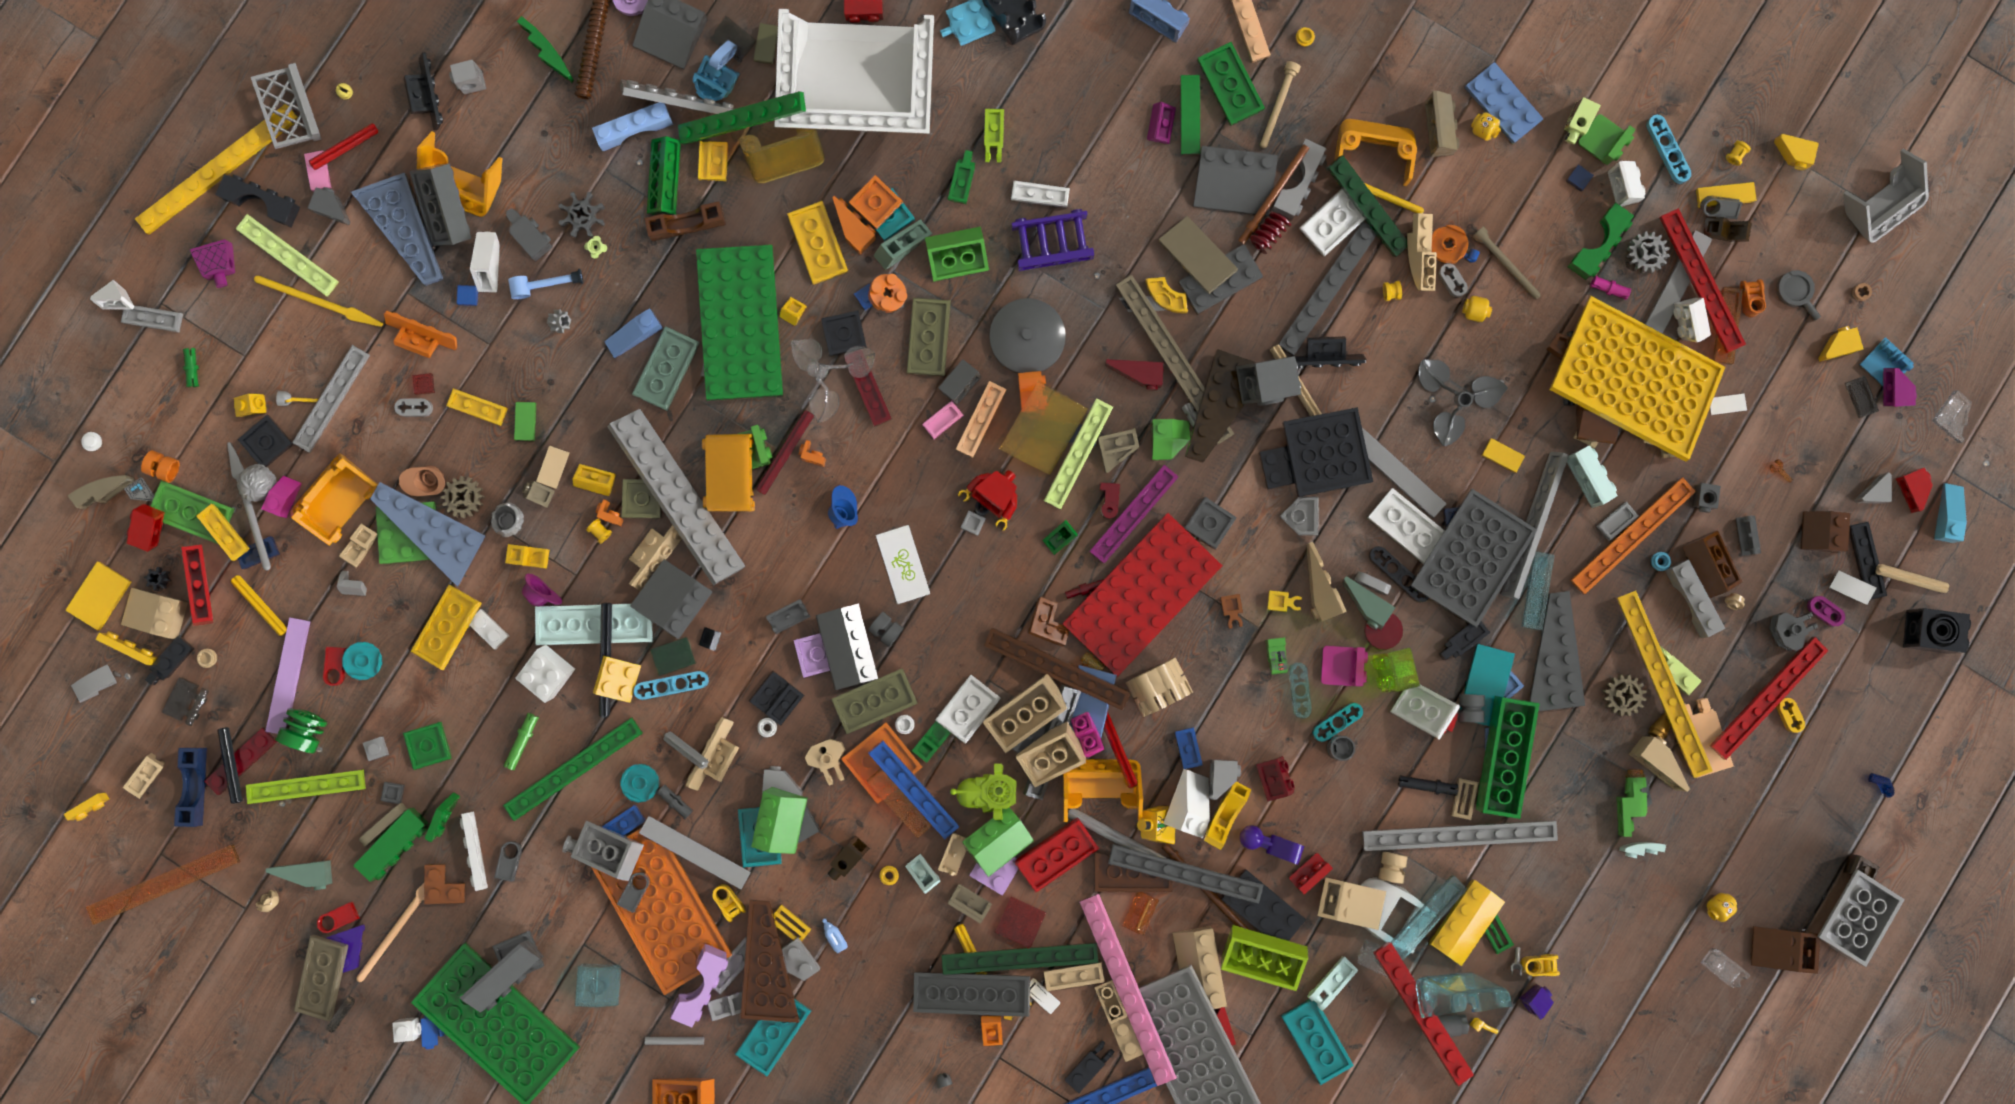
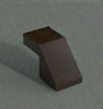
(1723, 229)

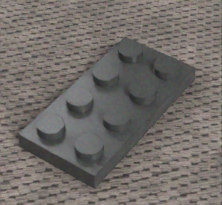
(1246, 275)

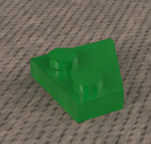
(440, 817)

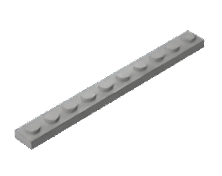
(1459, 835)

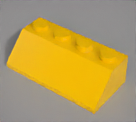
(1466, 922)

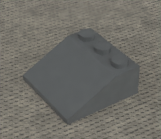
(670, 30)
(671, 599)

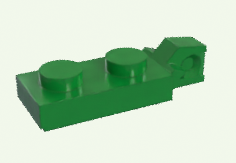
(962, 179)

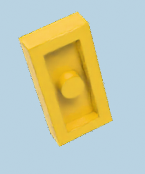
(93, 803)

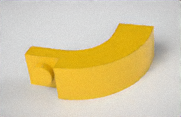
(1226, 814)

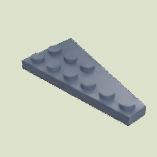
(398, 217)
(440, 538)

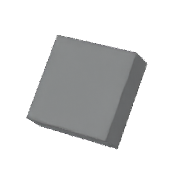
(973, 523)

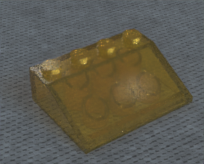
(1043, 427)

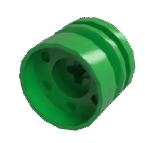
(301, 730)

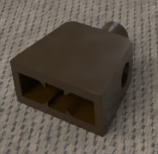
(851, 855)

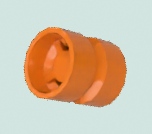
(160, 466)

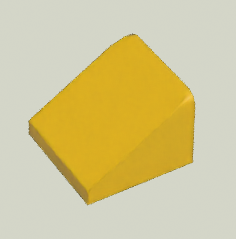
(792, 311)

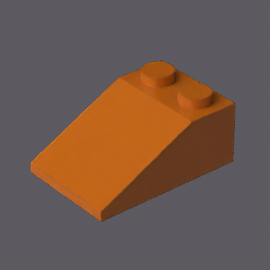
(683, 1091)

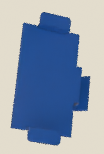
(429, 1033)

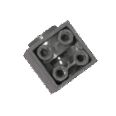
(1268, 381)

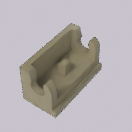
(969, 903)

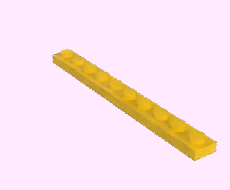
(211, 173)
(1664, 684)

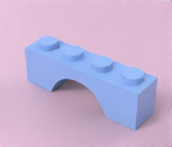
(646, 119)

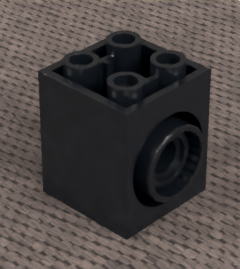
(1936, 631)

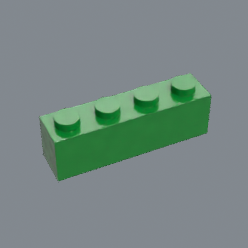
(391, 844)

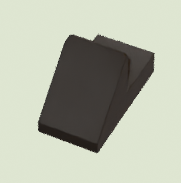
(1858, 862)

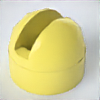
(343, 95)

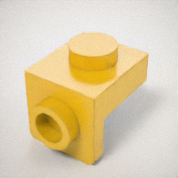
(249, 404)

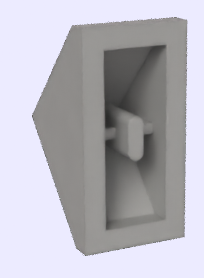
(1878, 491)

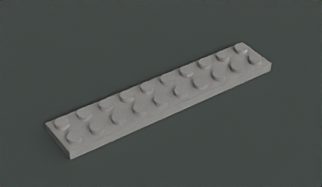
(676, 496)

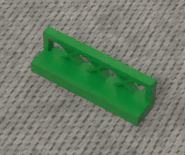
(666, 175)

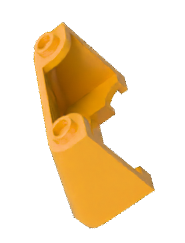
(728, 472)
(333, 499)

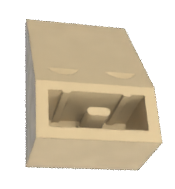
(1352, 903)

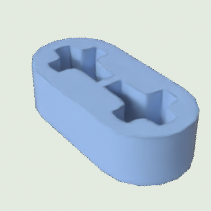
(723, 55)

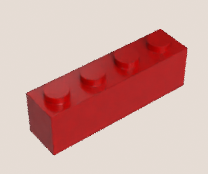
(197, 585)

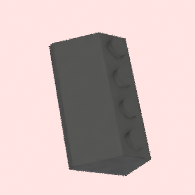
(440, 204)
(846, 647)
(502, 976)

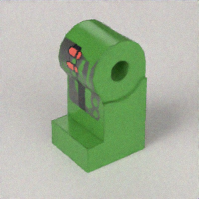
(1277, 655)

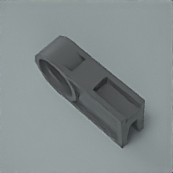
(1725, 207)
(507, 866)
(631, 895)

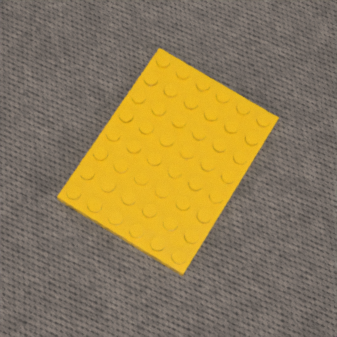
(1638, 378)

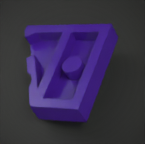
(352, 938)

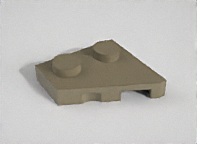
(1117, 447)

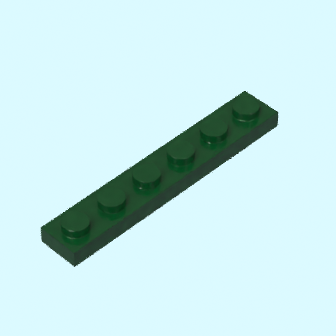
(1368, 205)

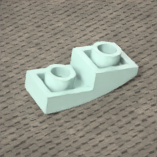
(1638, 848)

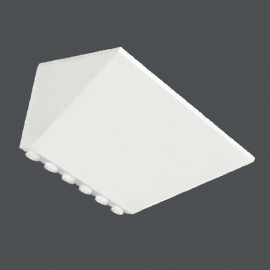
(856, 74)

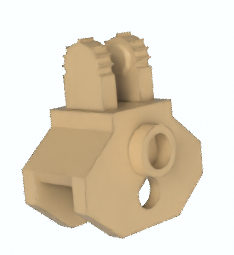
(827, 760)

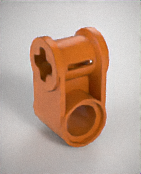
(1753, 293)

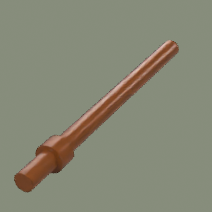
(1252, 225)

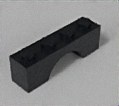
(237, 192)

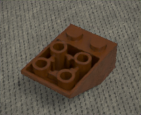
(1785, 949)

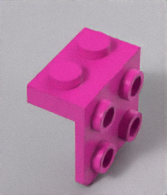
(1343, 666)

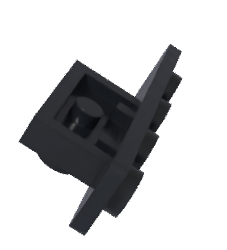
(421, 92)
(1328, 352)

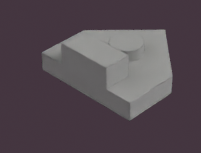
(1303, 516)

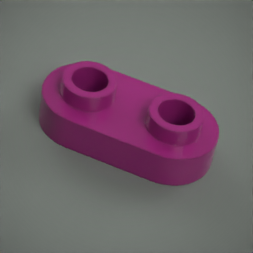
(1825, 610)

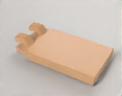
(1708, 729)

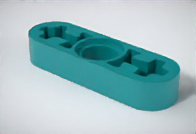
(1346, 710)

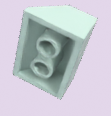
(1591, 476)

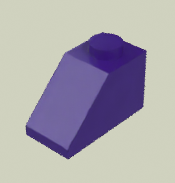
(1537, 1001)

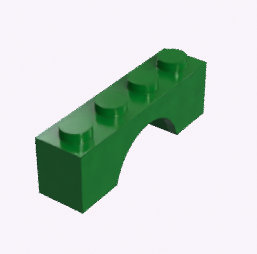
(1613, 223)

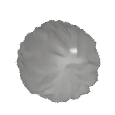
(255, 482)
(507, 519)

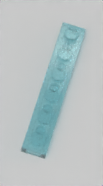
(1427, 917)

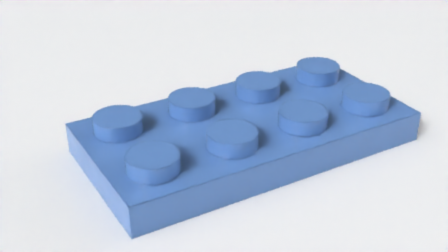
(1504, 101)

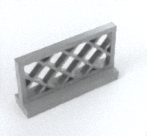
(302, 102)

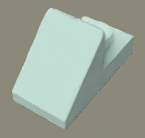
(923, 873)

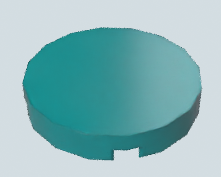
(362, 660)
(639, 783)

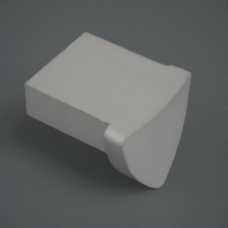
(350, 587)

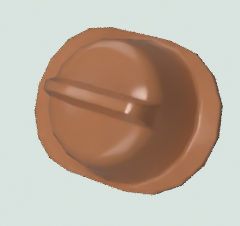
(422, 481)

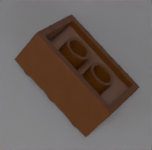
(1712, 564)

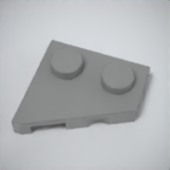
(799, 960)

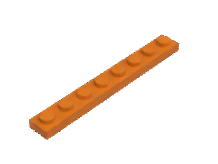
(1632, 536)

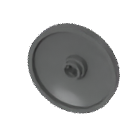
(1027, 336)

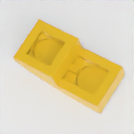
(527, 556)

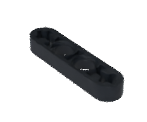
(1397, 576)

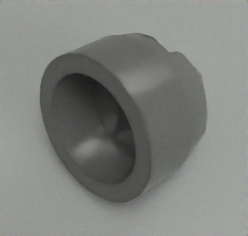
(943, 1080)

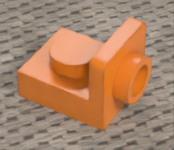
(814, 457)
(611, 516)

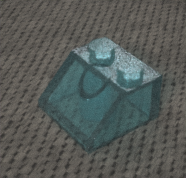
(598, 985)

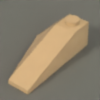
(1324, 599)

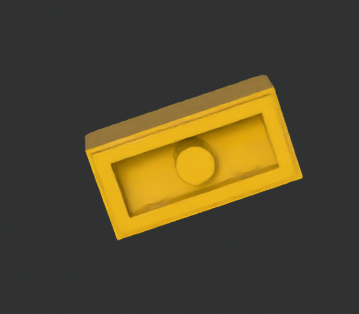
(594, 480)

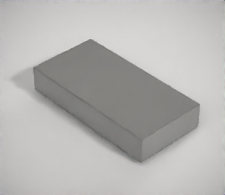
(1617, 521)

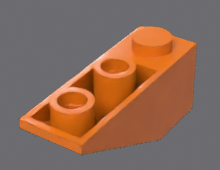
(855, 232)

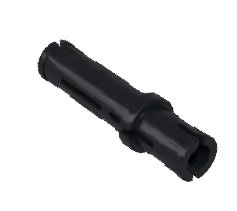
(1428, 785)

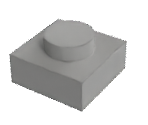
(375, 748)

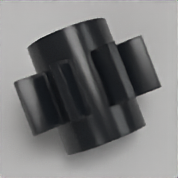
(163, 578)

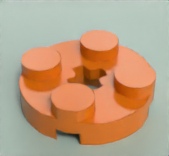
(1454, 253)
(884, 303)

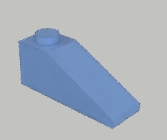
(633, 333)

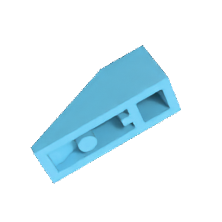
(1951, 515)

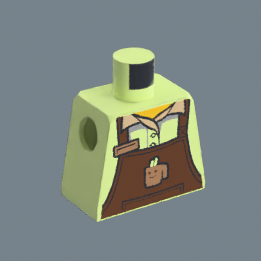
(1584, 113)

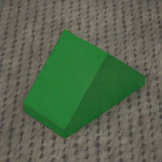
(1060, 537)

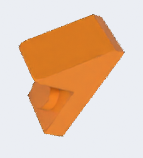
(991, 1030)

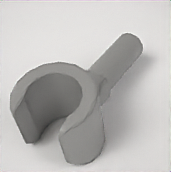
(1516, 965)

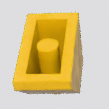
(1797, 151)
(1842, 343)

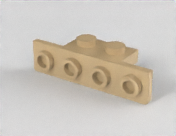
(651, 554)
(719, 754)

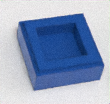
(467, 295)

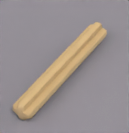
(1912, 578)

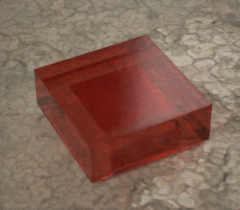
(423, 384)

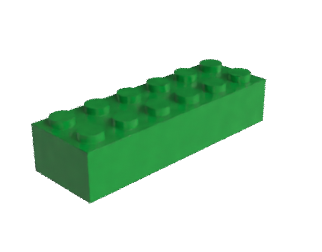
(1507, 757)

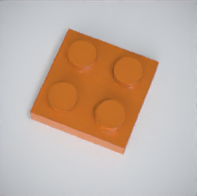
(875, 202)

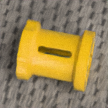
(1737, 153)
(599, 531)

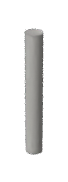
(674, 1040)

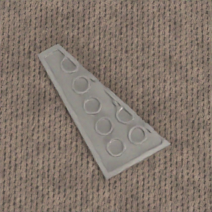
(671, 97)

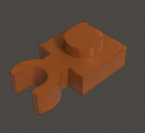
(1232, 606)

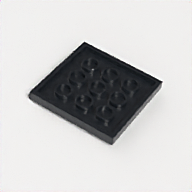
(1327, 452)

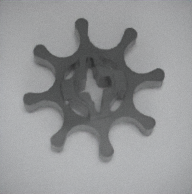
(581, 207)

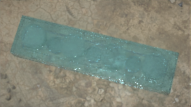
(1538, 591)

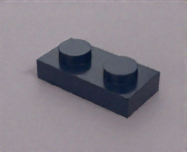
(252, 557)

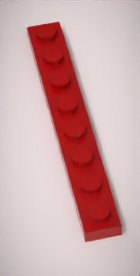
(1702, 280)
(1769, 698)
(1430, 1026)

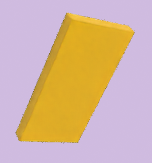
(817, 242)
(446, 627)

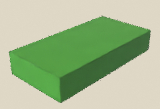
(525, 421)

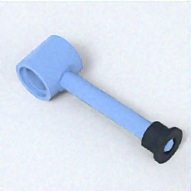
(521, 288)

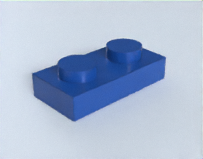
(1188, 748)
(626, 821)

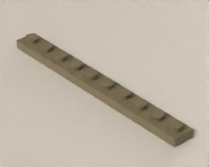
(1164, 344)

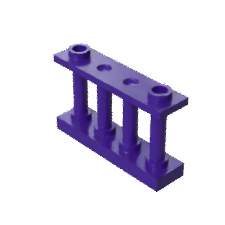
(1046, 258)

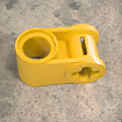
(728, 903)
(1543, 965)

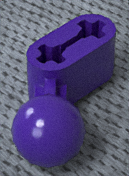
(1253, 838)

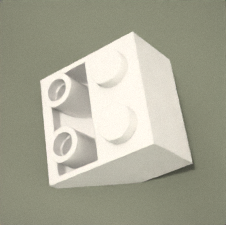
(1692, 319)

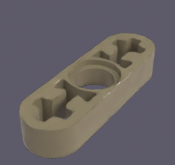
(383, 825)

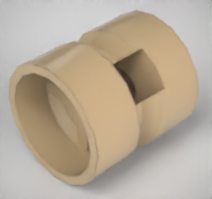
(1392, 867)

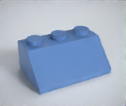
(1161, 17)

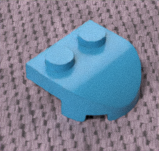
(714, 83)

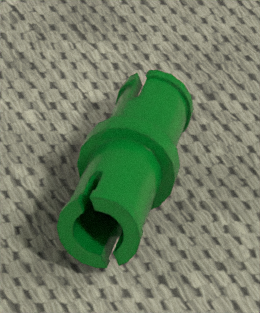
(190, 367)

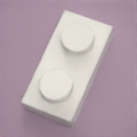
(488, 629)

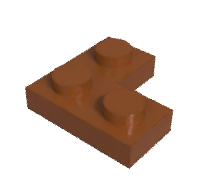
(1044, 626)
(437, 890)

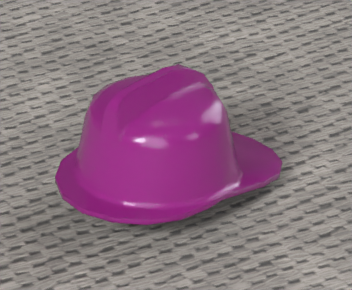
(537, 592)

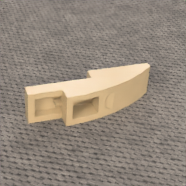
(1421, 258)
(1119, 1021)

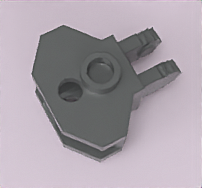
(1791, 630)

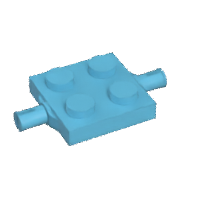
(969, 21)

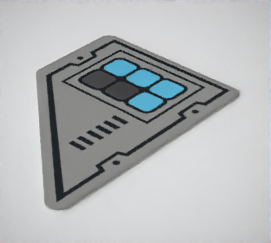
(139, 491)

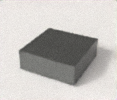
(392, 792)

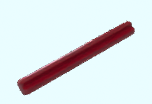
(785, 452)

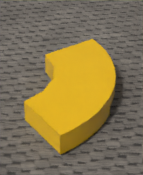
(1165, 296)

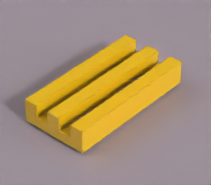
(787, 922)

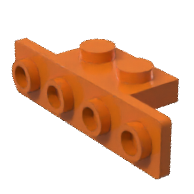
(418, 337)

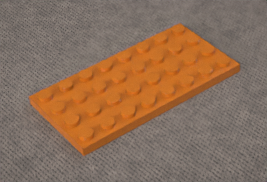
(670, 918)

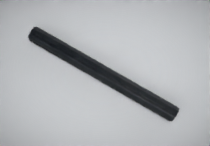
(605, 650)

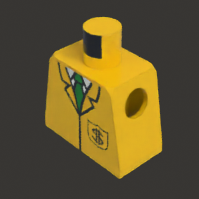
(1153, 828)

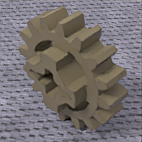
(457, 502)
(1626, 688)

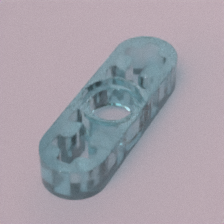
(1304, 675)

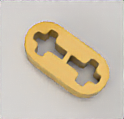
(1794, 714)

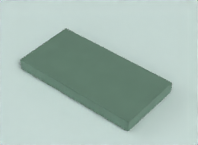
(666, 368)

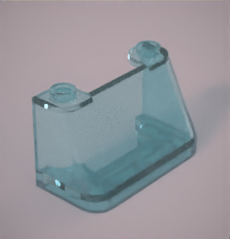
(1452, 992)

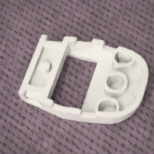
(1392, 896)

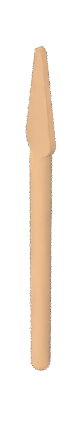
(392, 934)

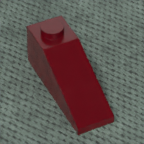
(1140, 372)

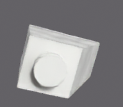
(485, 262)

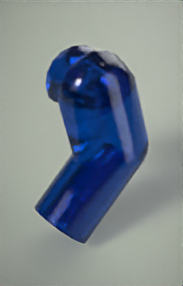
(1884, 784)

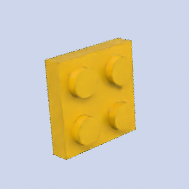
(616, 679)

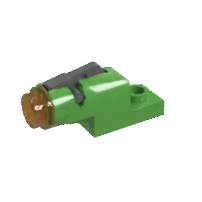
(1635, 802)

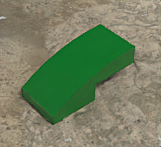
(931, 742)

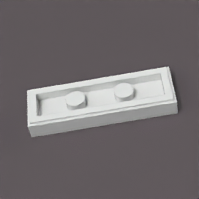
(1040, 194)

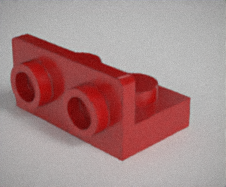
(1310, 873)

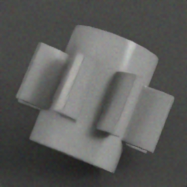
(559, 321)

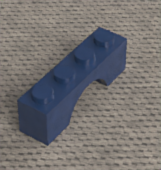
(193, 769)

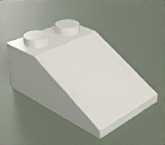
(1190, 805)

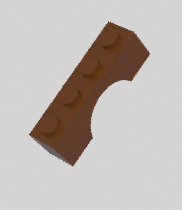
(668, 226)

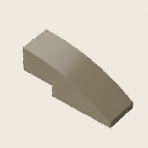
(99, 491)

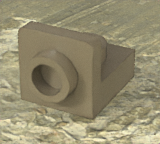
(537, 493)

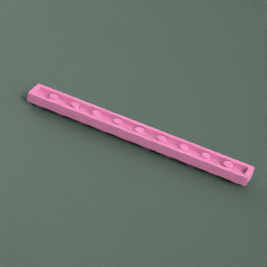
(1128, 990)

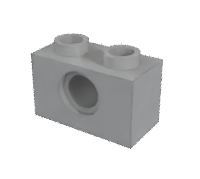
(467, 77)

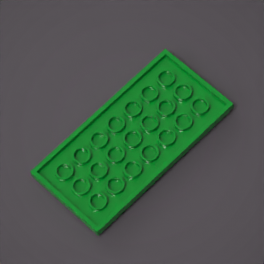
(739, 322)
(509, 1041)

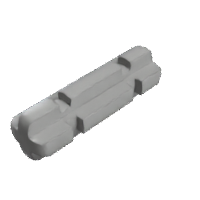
(1188, 409)

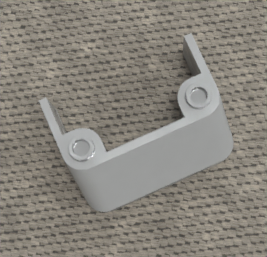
(1894, 203)

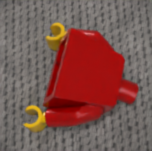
(995, 493)

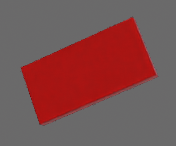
(1056, 854)

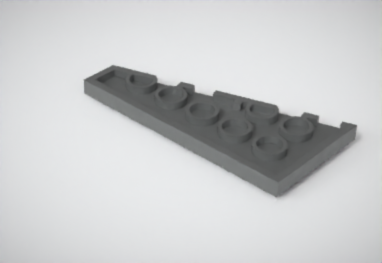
(1557, 665)

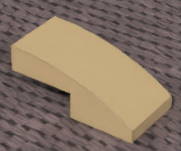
(358, 546)

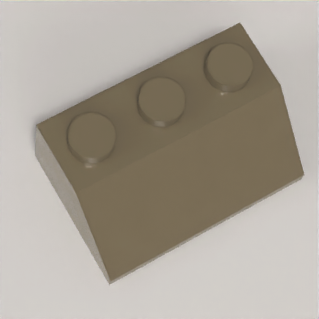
(1441, 124)

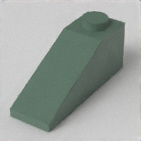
(901, 244)
(1372, 608)
(305, 874)

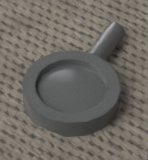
(1797, 289)

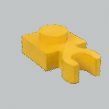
(1279, 601)

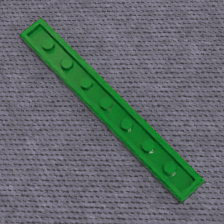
(573, 769)

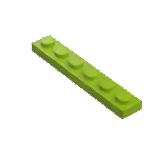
(305, 786)

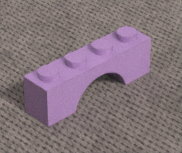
(688, 1006)

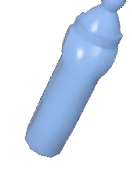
(834, 937)

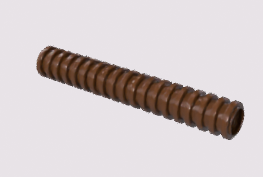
(592, 49)

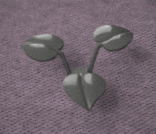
(1486, 394)

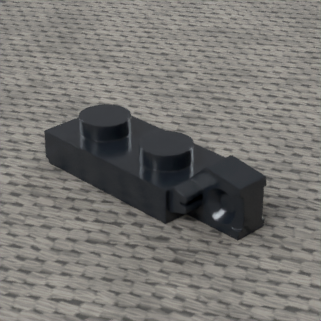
(1464, 640)
(169, 660)

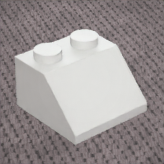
(1626, 183)

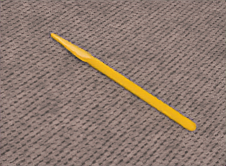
(351, 313)

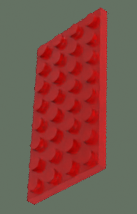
(1142, 594)

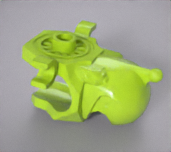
(987, 792)

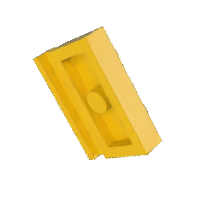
(713, 161)

